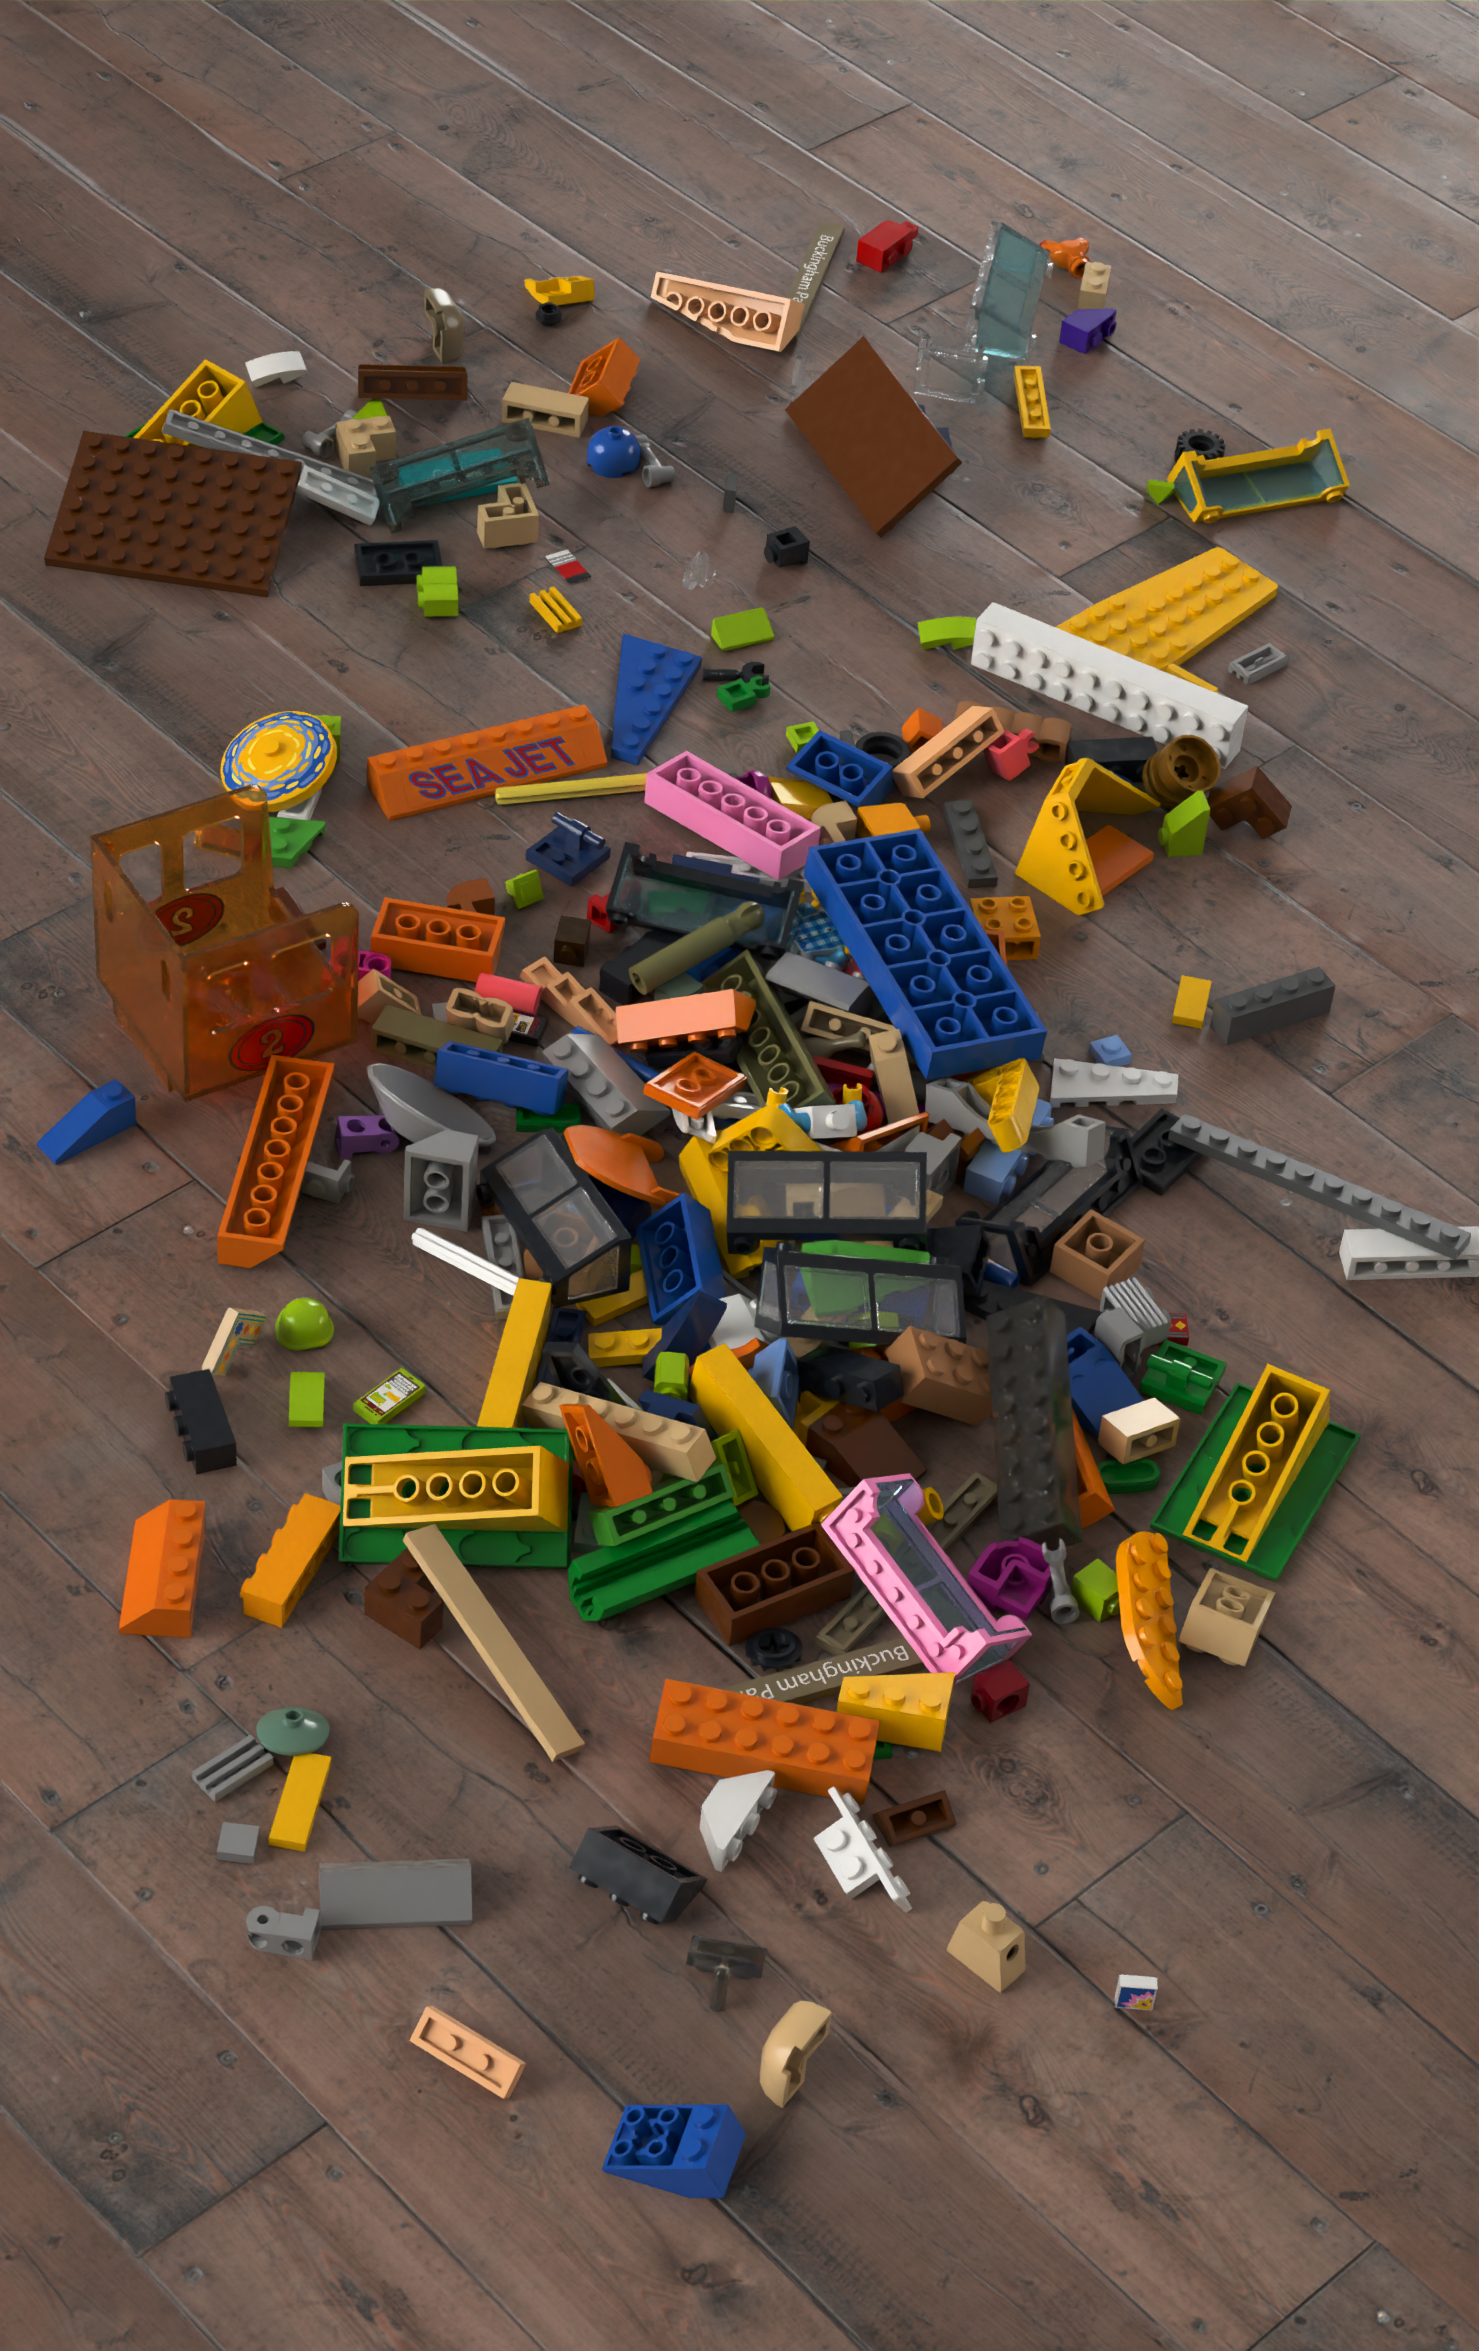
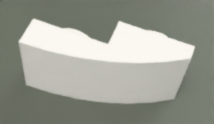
(270, 367)

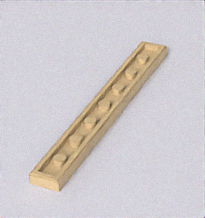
(493, 1642)

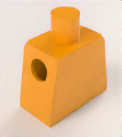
(888, 819)

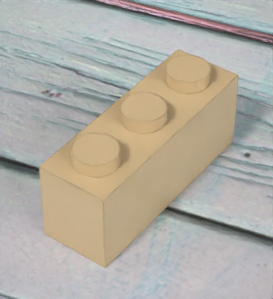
(547, 409)

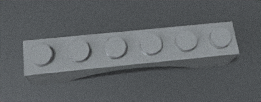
(1073, 1140)

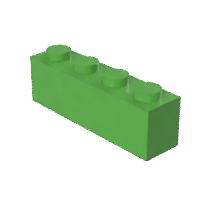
(668, 1502)

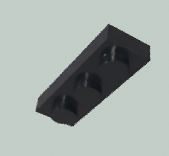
(719, 1050)

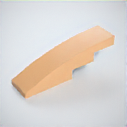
(572, 1001)

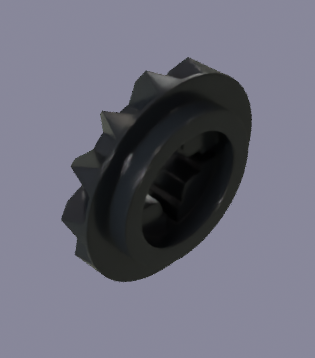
(785, 1642)

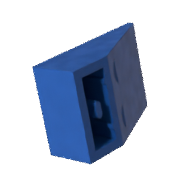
(1096, 1381)
(677, 2148)

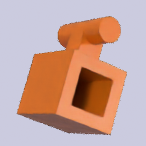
(920, 728)

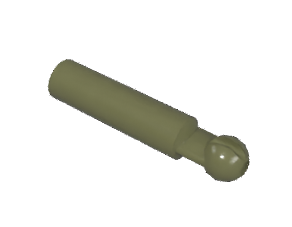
(696, 947)

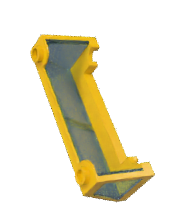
(1259, 479)

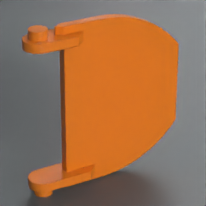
(620, 1161)

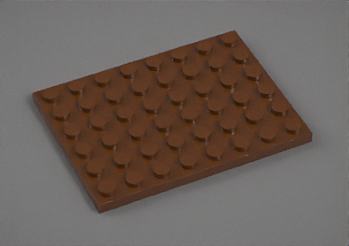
(174, 514)

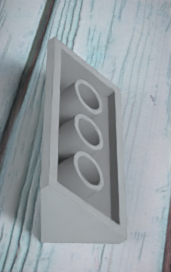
(395, 1894)

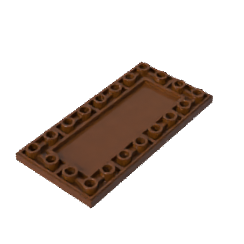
(873, 436)

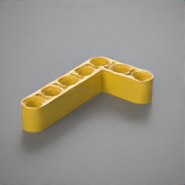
(1012, 1097)
(762, 1131)

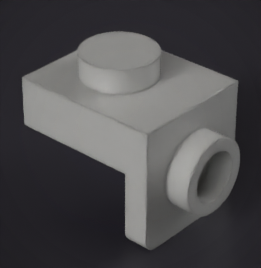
(327, 1182)

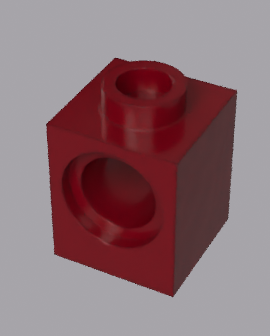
(999, 1691)

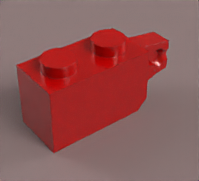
(886, 244)

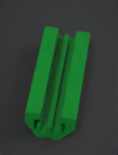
(656, 1561)

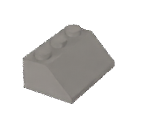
(821, 983)
(441, 1180)

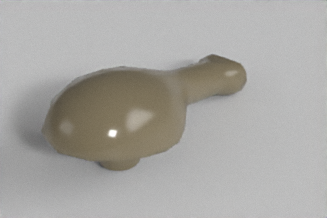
(826, 1048)

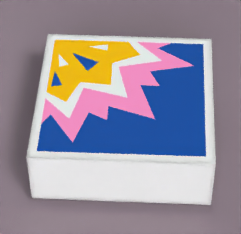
(1136, 1992)

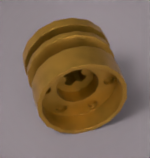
(1181, 770)

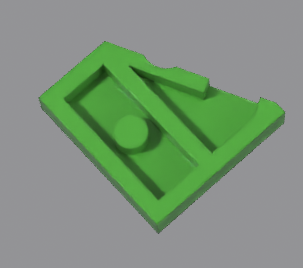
(292, 838)

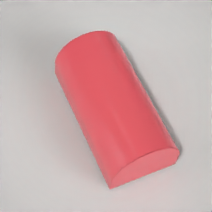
(518, 994)

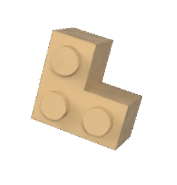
(364, 442)
(510, 520)

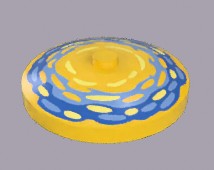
(283, 754)

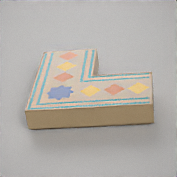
(236, 1329)

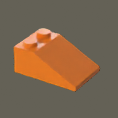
(606, 1462)

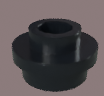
(548, 314)

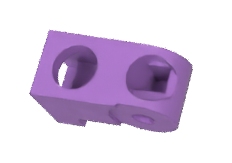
(364, 1135)

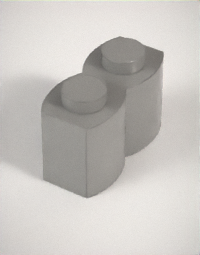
(1122, 1339)

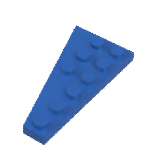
(647, 692)

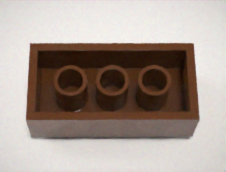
(773, 1583)

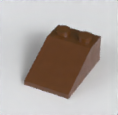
(860, 1445)

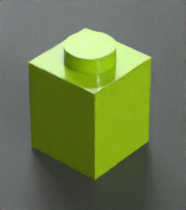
(1097, 1590)

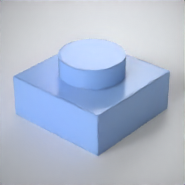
(1110, 1051)

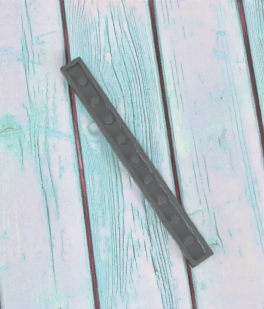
(1320, 1186)

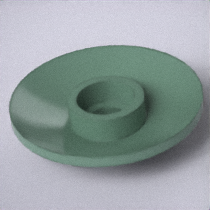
(292, 1730)

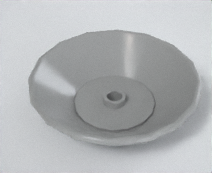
(421, 1109)

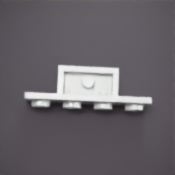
(854, 1856)

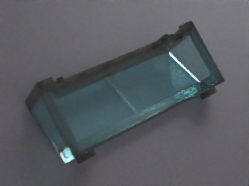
(457, 469)

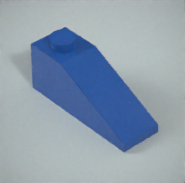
(90, 1122)

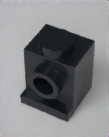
(787, 547)

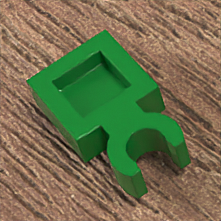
(740, 695)

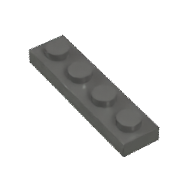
(970, 844)

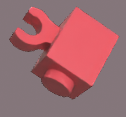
(1008, 753)

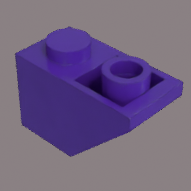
(1087, 328)

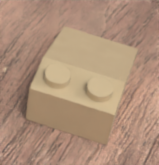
(1226, 1617)

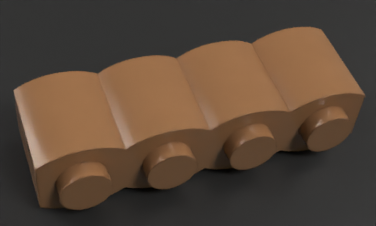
(1050, 733)

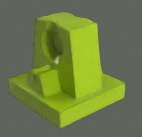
(525, 888)

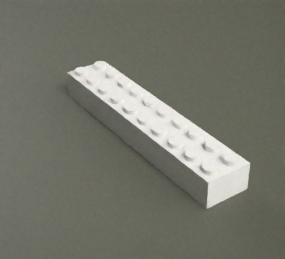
(1105, 682)

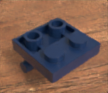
(569, 850)

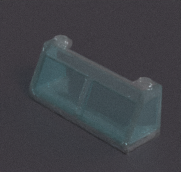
(1007, 293)

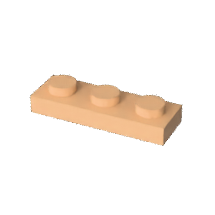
(468, 2052)

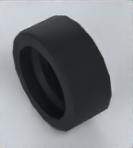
(885, 744)

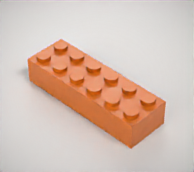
(748, 1734)

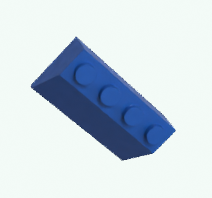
(679, 1257)

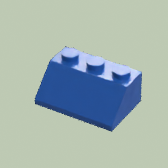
(843, 770)

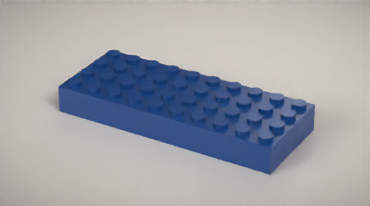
(924, 954)

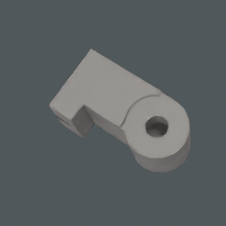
(284, 1932)

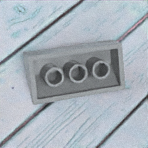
(605, 1084)

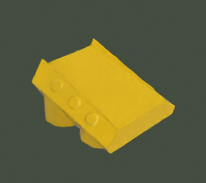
(799, 796)

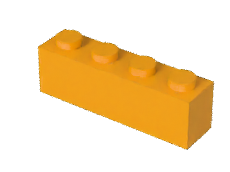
(291, 1560)

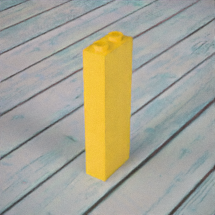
(518, 1356)
(776, 1456)

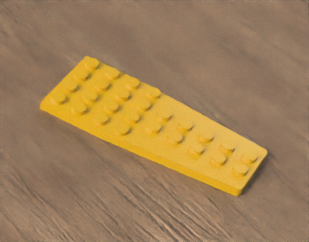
(1176, 610)

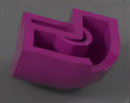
(1011, 1577)

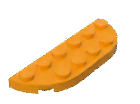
(1148, 1613)

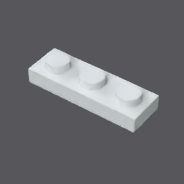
(337, 495)

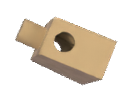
(990, 1945)

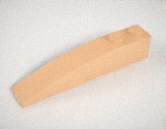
(732, 312)

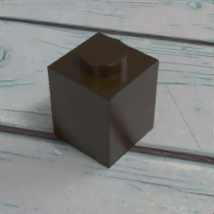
(572, 941)

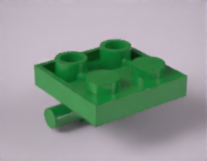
(1182, 1376)

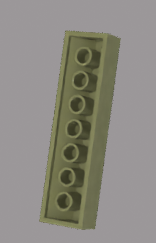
(772, 1046)

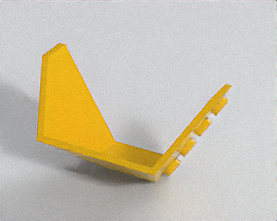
(1057, 851)

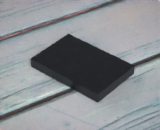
(395, 561)
(1161, 1159)

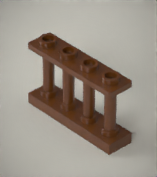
(412, 382)

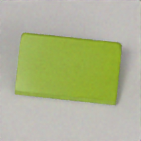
(741, 629)

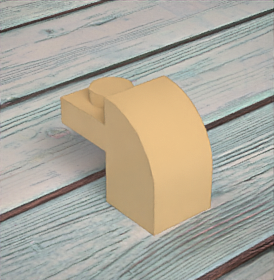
(836, 822)

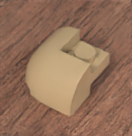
(790, 2047)

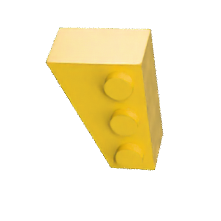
(909, 1706)

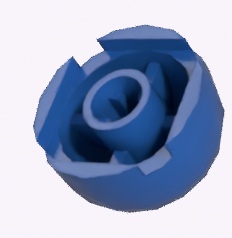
(613, 452)

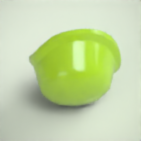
(304, 1325)

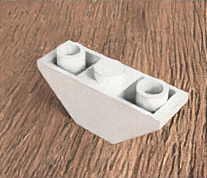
(733, 1812)

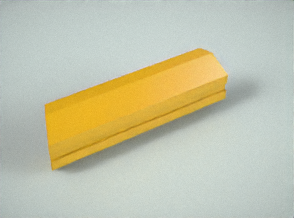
(710, 1189)

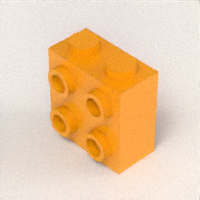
(1015, 918)

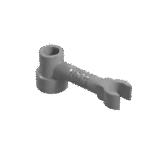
(322, 443)
(654, 472)
(1063, 1605)

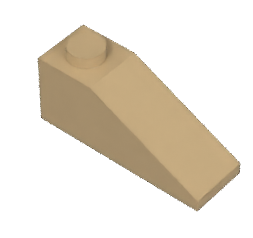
(893, 1075)

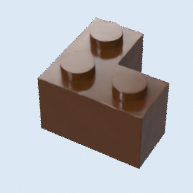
(1249, 798)
(404, 1601)

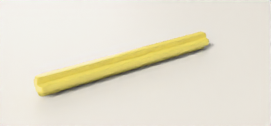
(570, 789)

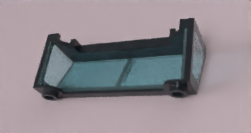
(684, 899)

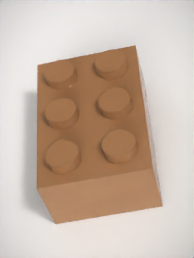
(943, 1375)

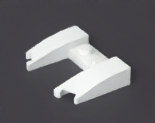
(737, 1106)

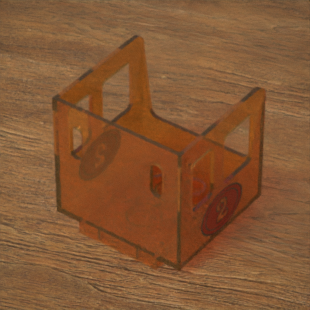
(223, 968)

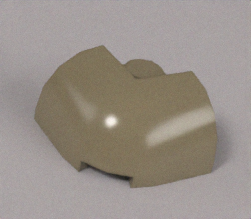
(447, 324)

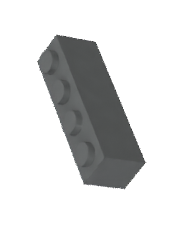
(1272, 1005)

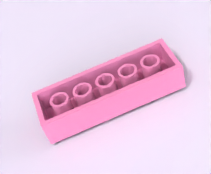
(731, 814)

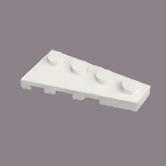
(1098, 1082)

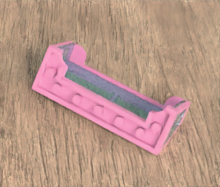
(918, 1581)

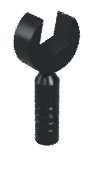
(748, 672)

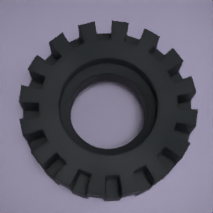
(1202, 443)

